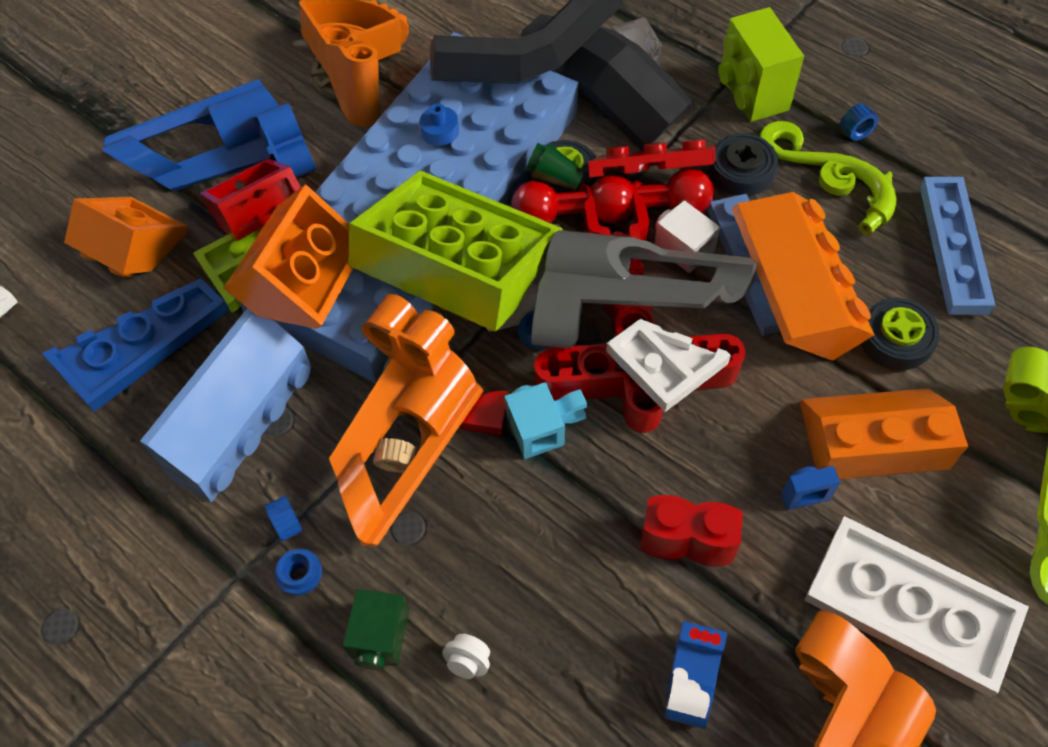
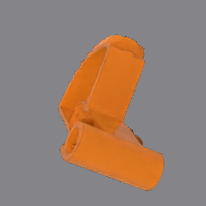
(348, 43)

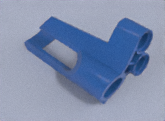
(248, 124)

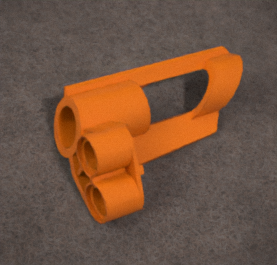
(418, 381)

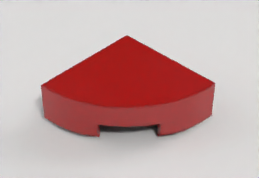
(487, 414)

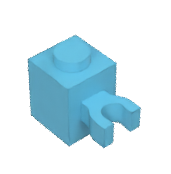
(540, 420)

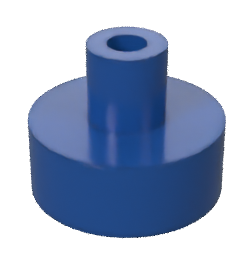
(439, 125)

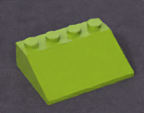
(451, 248)

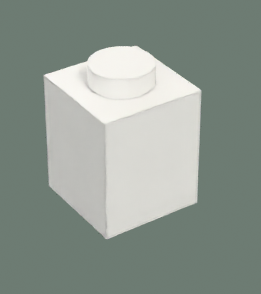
(686, 231)

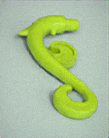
(884, 197)

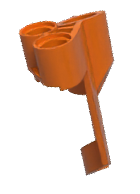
(869, 698)

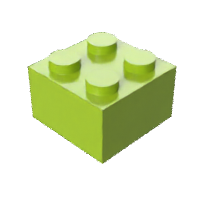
(760, 64)

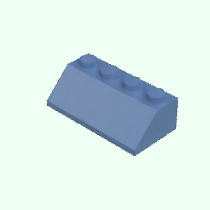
(228, 405)

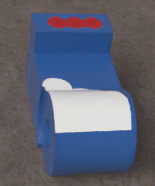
(694, 674)

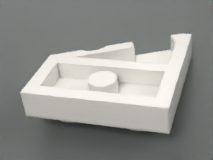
(664, 361)

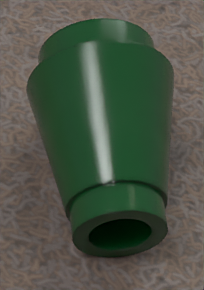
(553, 168)

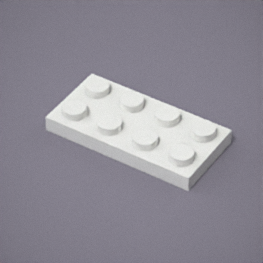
(918, 606)

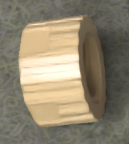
(393, 455)

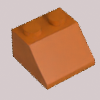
(122, 233)

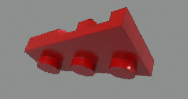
(654, 154)

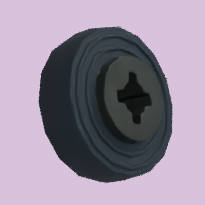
(744, 164)

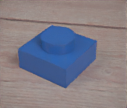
(810, 487)

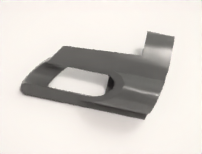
(596, 270)

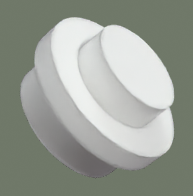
(467, 656)

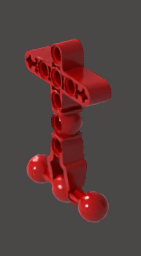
(613, 201)

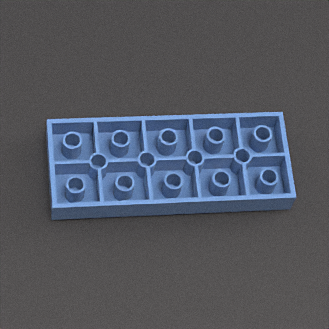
(488, 157)

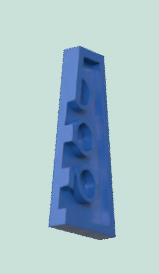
(119, 355)

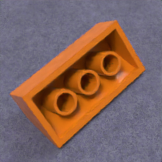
(803, 274)

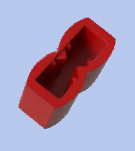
(702, 532)

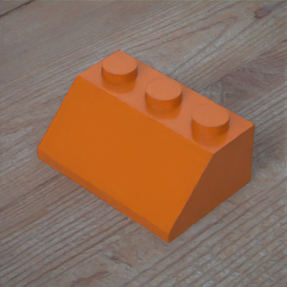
(295, 262)
(883, 433)

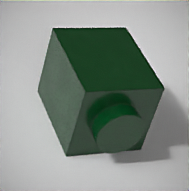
(376, 629)

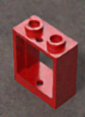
(249, 208)

